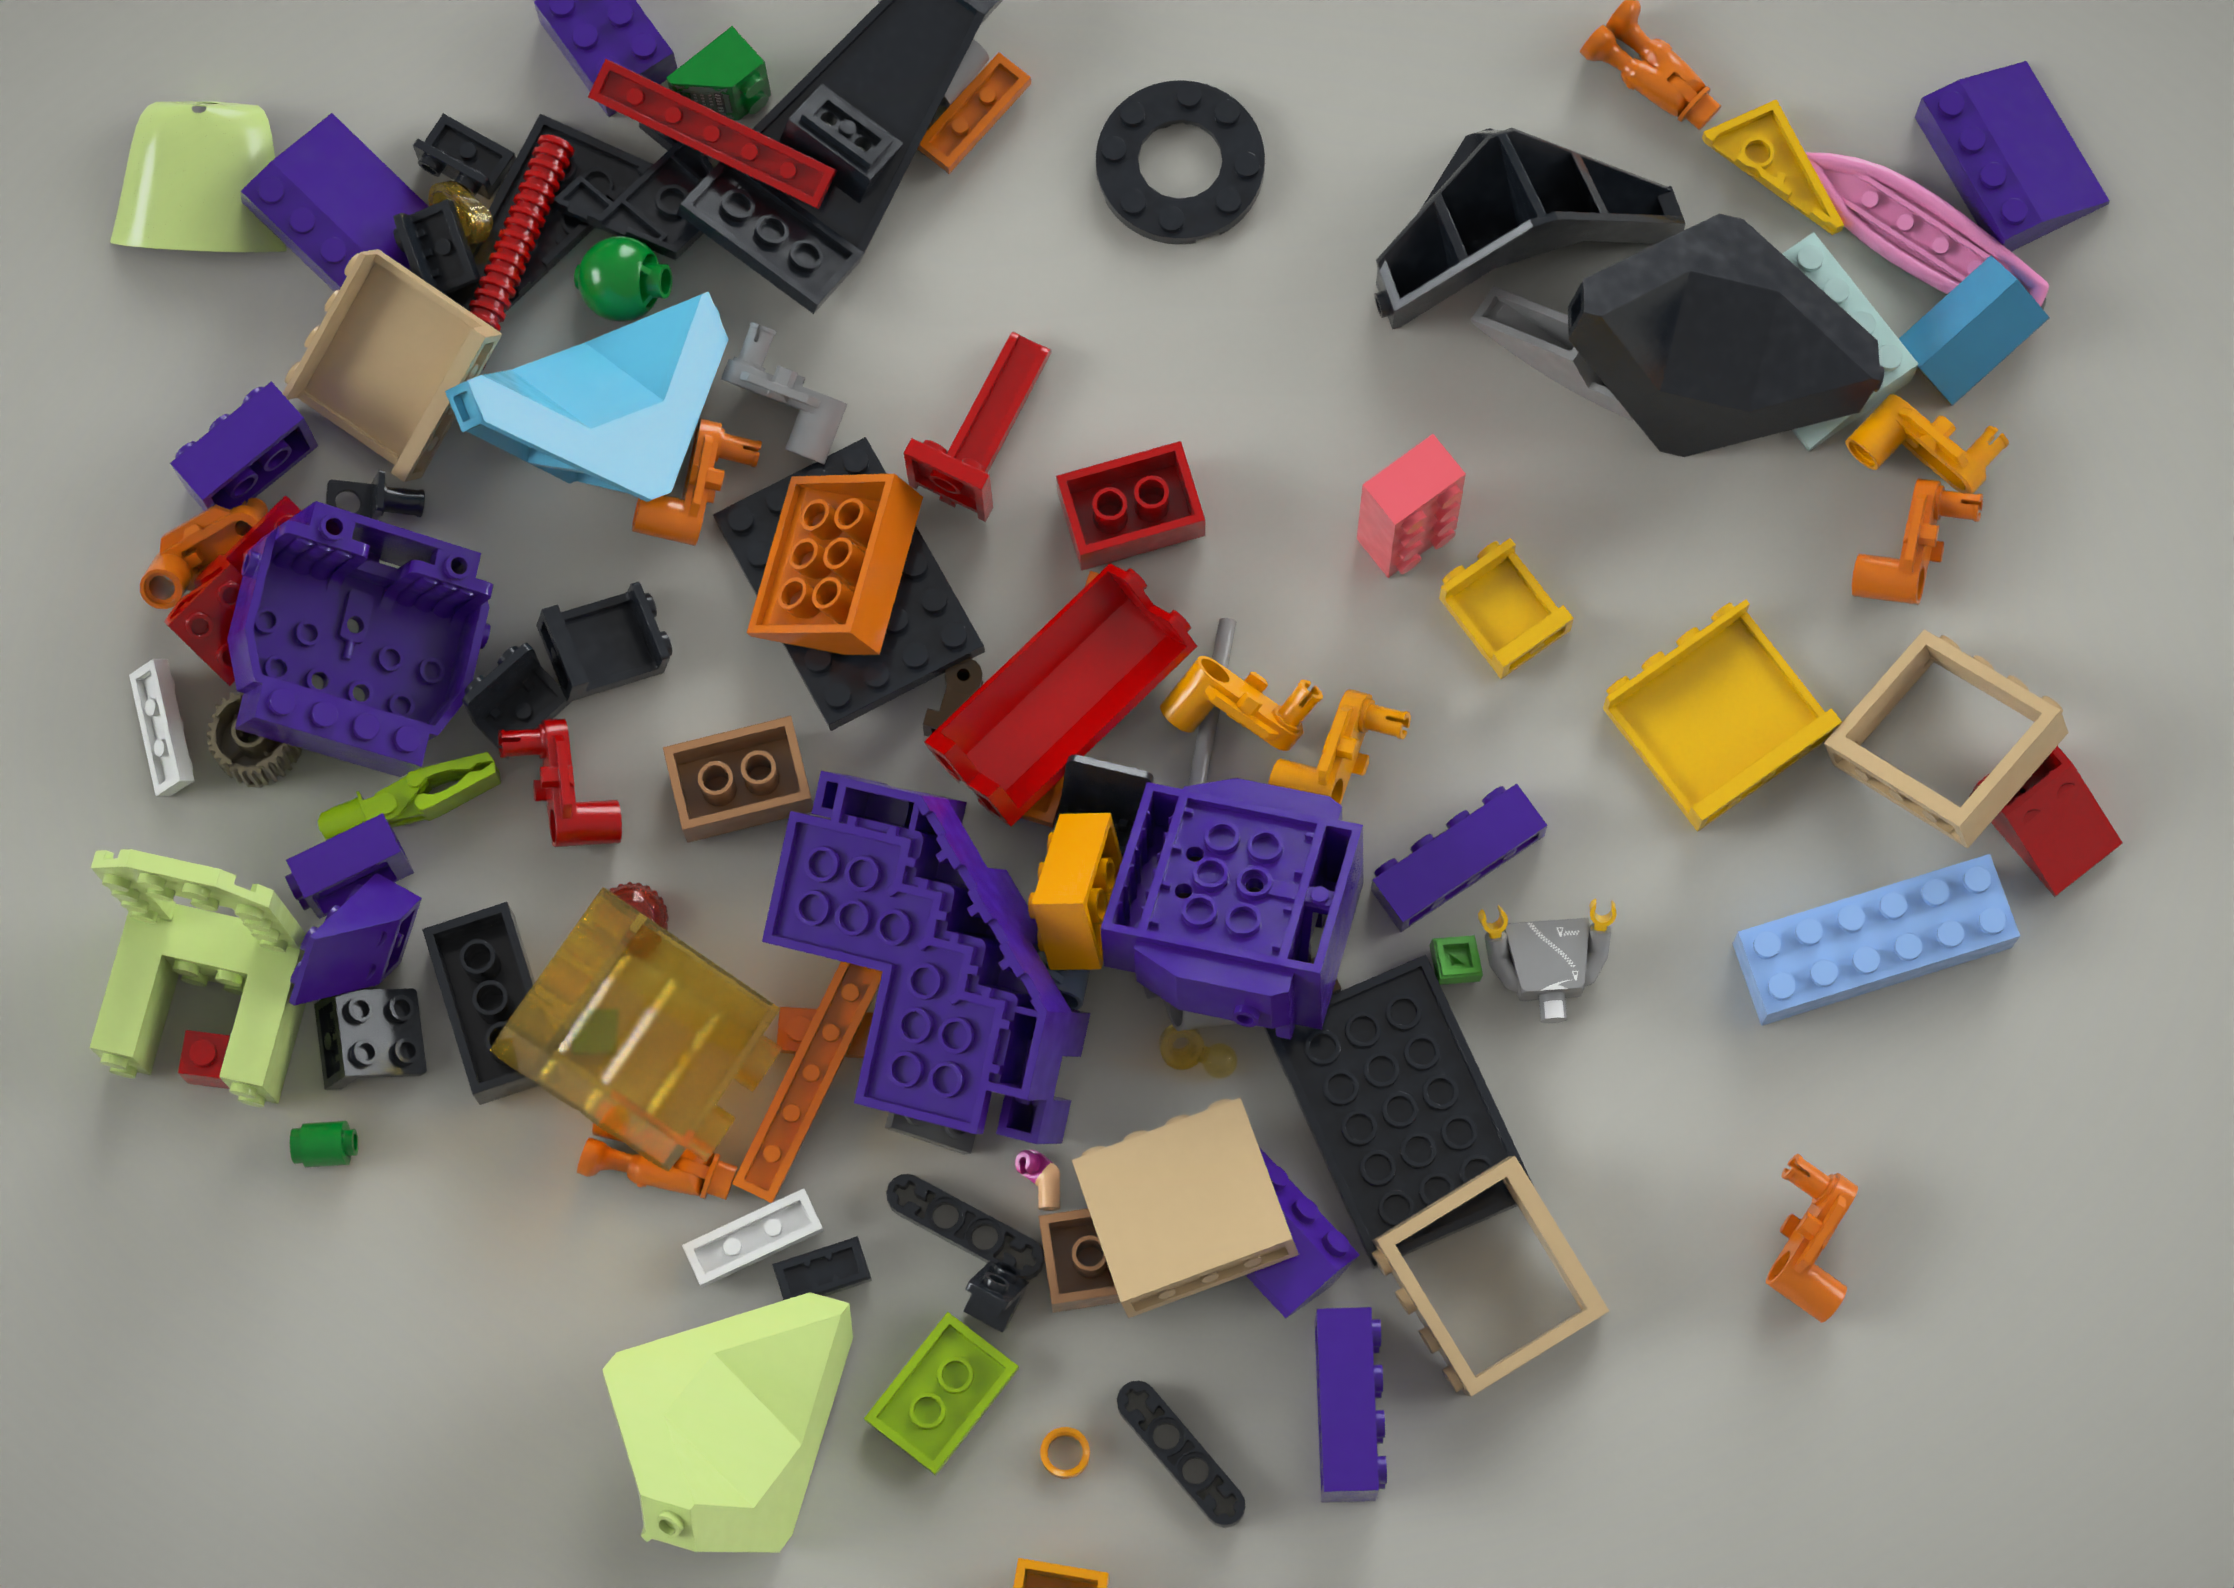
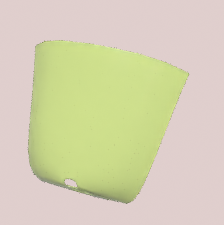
(189, 179)

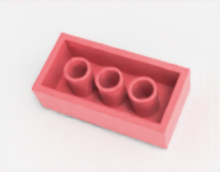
(1411, 507)

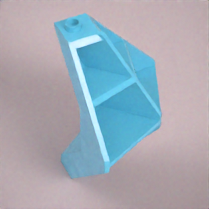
(607, 408)

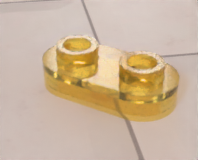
(472, 213)

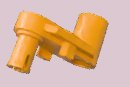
(1899, 423)
(1213, 685)
(1341, 749)

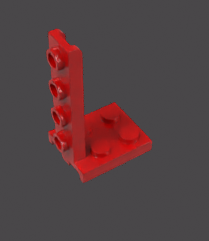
(963, 471)

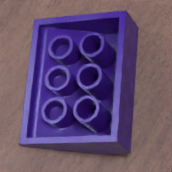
(2009, 154)
(331, 200)

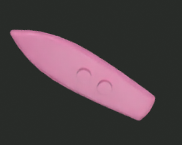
(1914, 225)

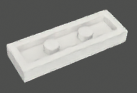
(161, 727)
(752, 1238)

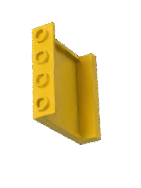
(1718, 715)

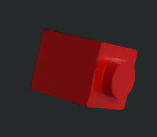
(203, 1058)

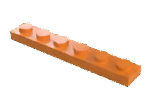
(807, 1080)

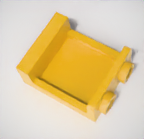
(1503, 608)

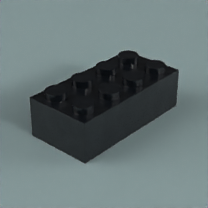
(482, 984)

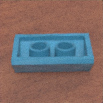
(1973, 329)

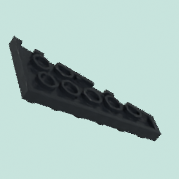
(597, 162)

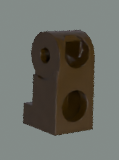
(960, 684)

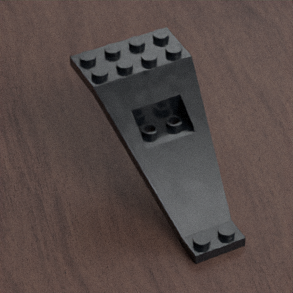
(876, 95)

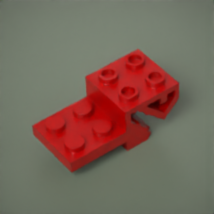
(206, 613)

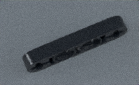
(968, 1221)
(1185, 1450)

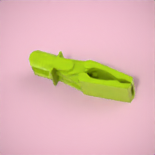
(408, 798)

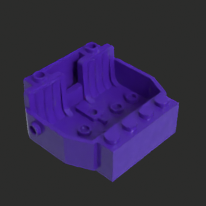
(411, 648)
(1225, 946)

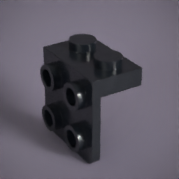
(513, 695)
(1103, 788)

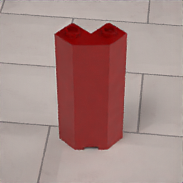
(1061, 693)

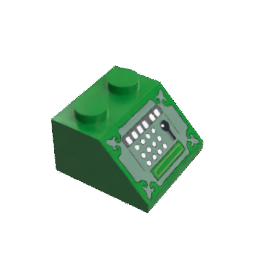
(724, 77)

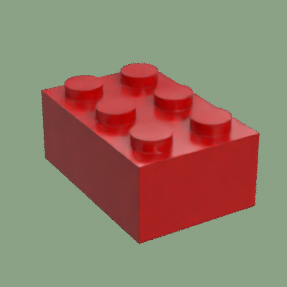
(1131, 505)

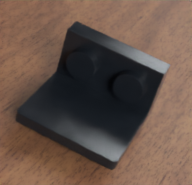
(369, 1035)

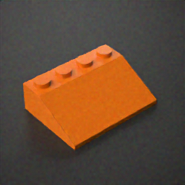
(836, 562)

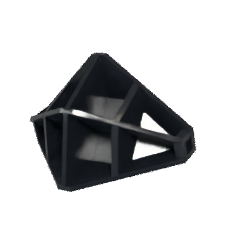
(1508, 202)
(1720, 340)

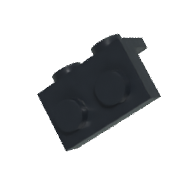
(464, 156)
(437, 247)

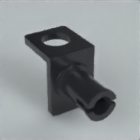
(378, 498)

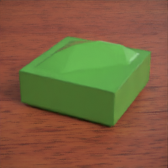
(1456, 960)

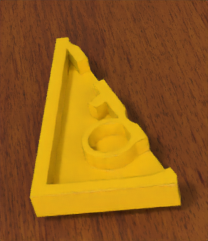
(1770, 152)

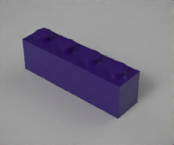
(1458, 856)

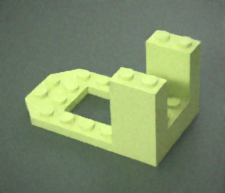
(167, 939)

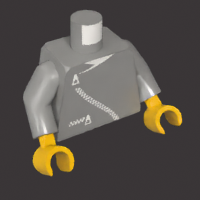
(1548, 957)

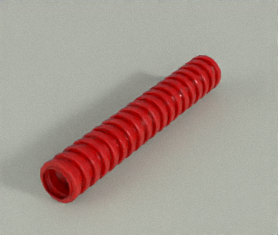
(521, 230)

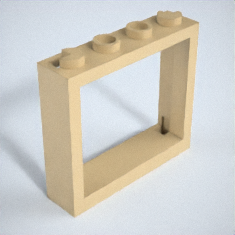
(1991, 796)
(1551, 1238)

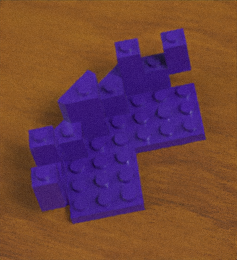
(961, 978)

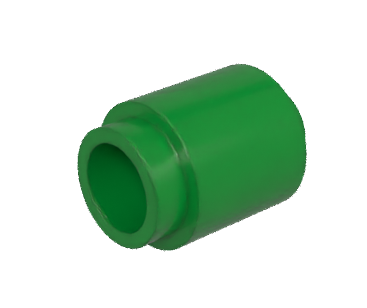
(323, 1144)

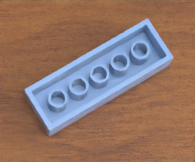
(1875, 939)

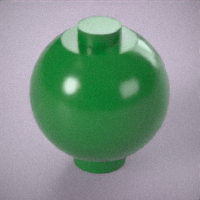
(622, 279)

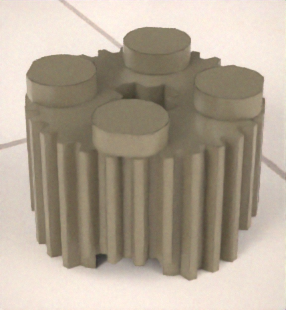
(246, 761)

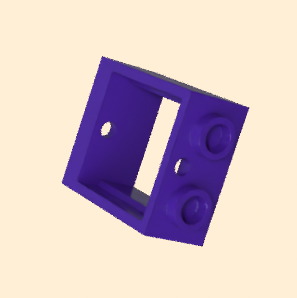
(331, 869)

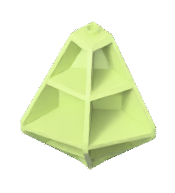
(730, 1422)

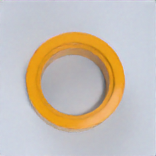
(1061, 1432)

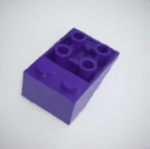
(356, 941)

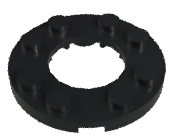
(1187, 218)

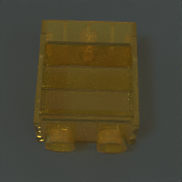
(640, 1033)

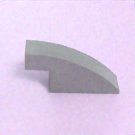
(1542, 341)

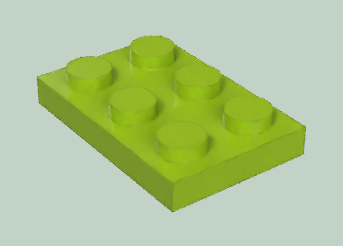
(941, 1393)

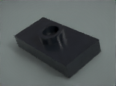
(823, 1270)

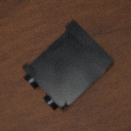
(605, 643)

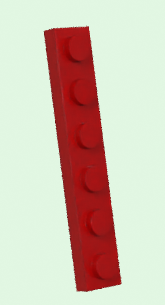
(712, 133)

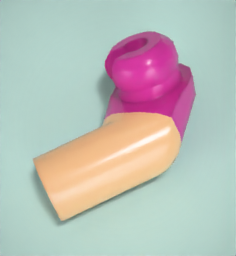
(1044, 1175)

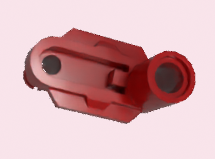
(569, 821)

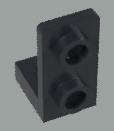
(995, 1294)

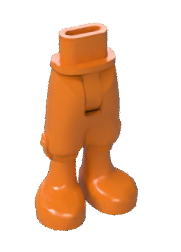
(1660, 74)
(687, 1175)

